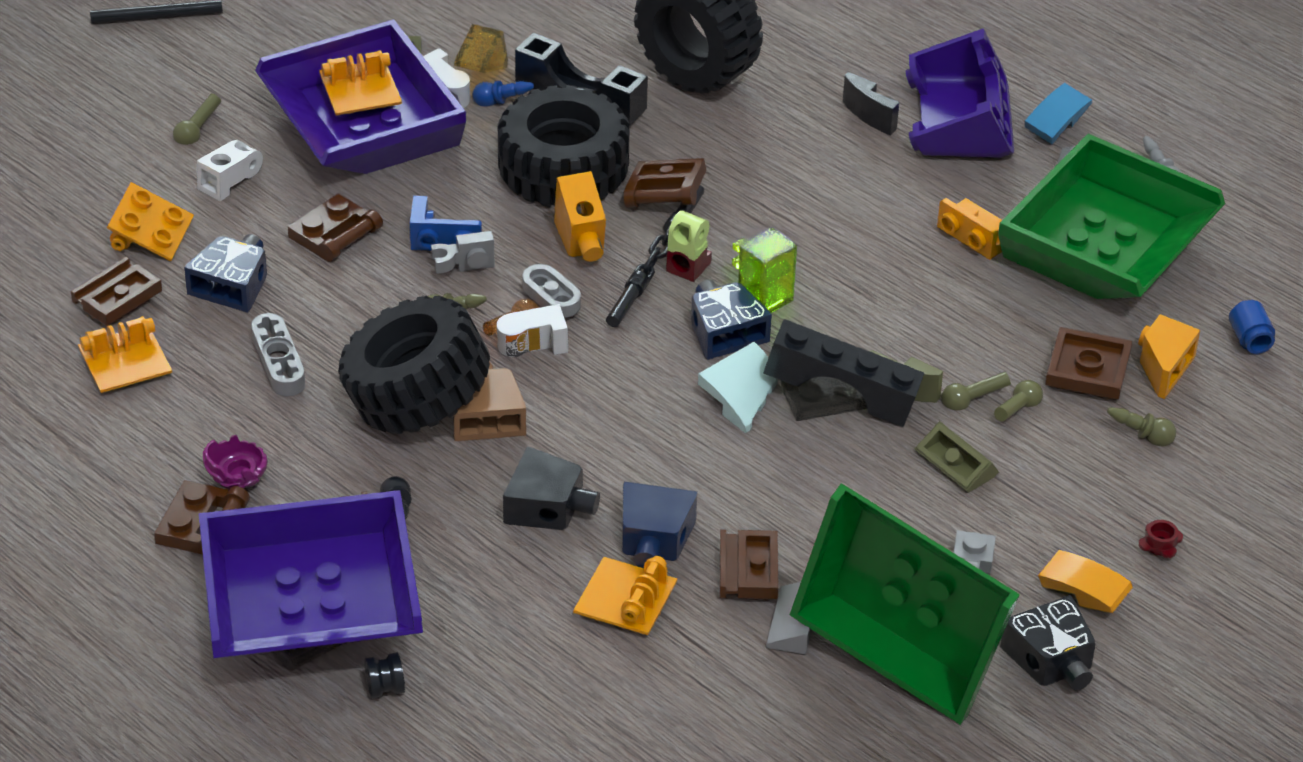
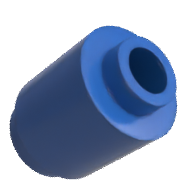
(1252, 326)

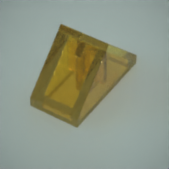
(483, 50)

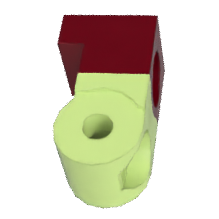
(688, 240)

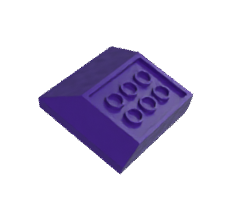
(373, 138)
(308, 574)

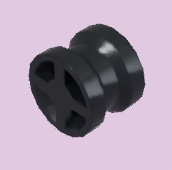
(384, 675)

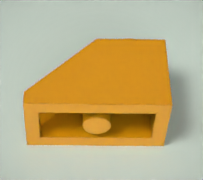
(1167, 352)

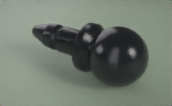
(398, 483)

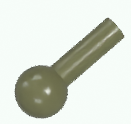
(188, 131)
(1026, 393)
(958, 396)

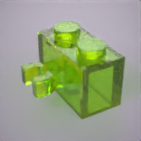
(767, 268)

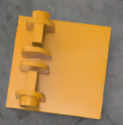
(359, 85)
(148, 222)
(123, 356)
(627, 594)

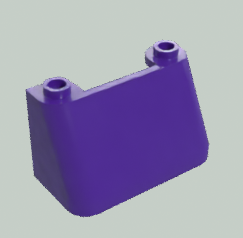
(961, 99)

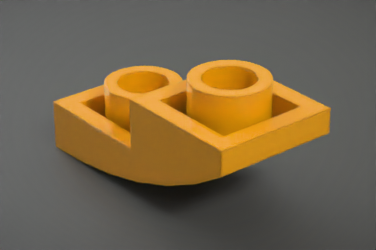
(1091, 582)

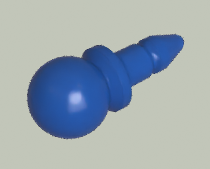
(488, 94)

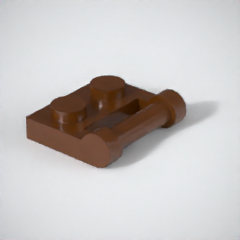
(664, 182)
(333, 227)
(181, 521)

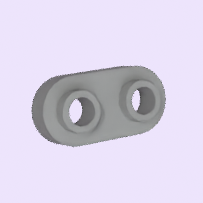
(551, 288)

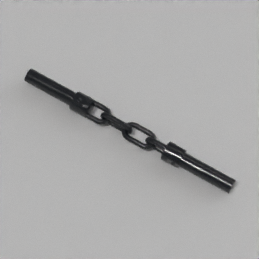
(639, 280)

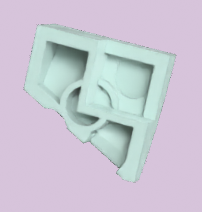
(739, 384)

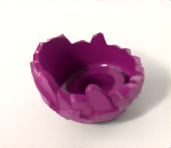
(234, 462)

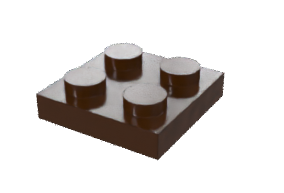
(1089, 363)

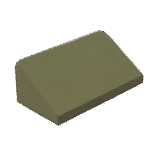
(956, 458)

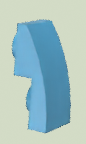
(1056, 112)

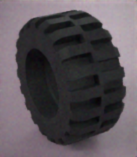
(686, 54)
(562, 135)
(414, 364)

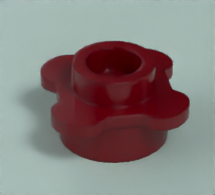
(1161, 538)

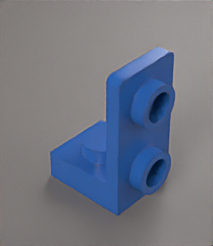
(427, 230)

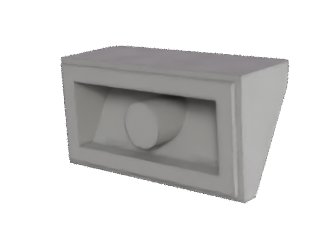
(785, 631)

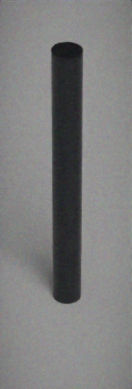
(156, 11)

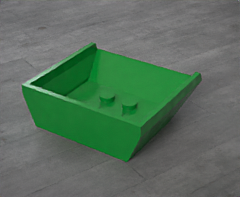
(1107, 220)
(902, 603)

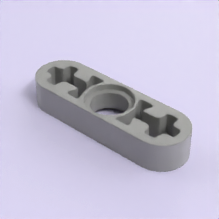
(276, 365)

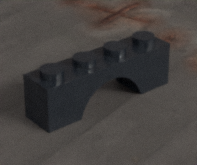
(546, 64)
(883, 383)

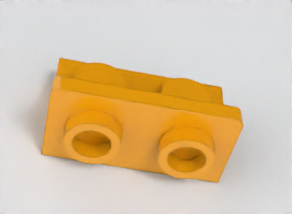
(970, 226)

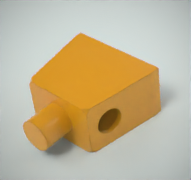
(583, 232)

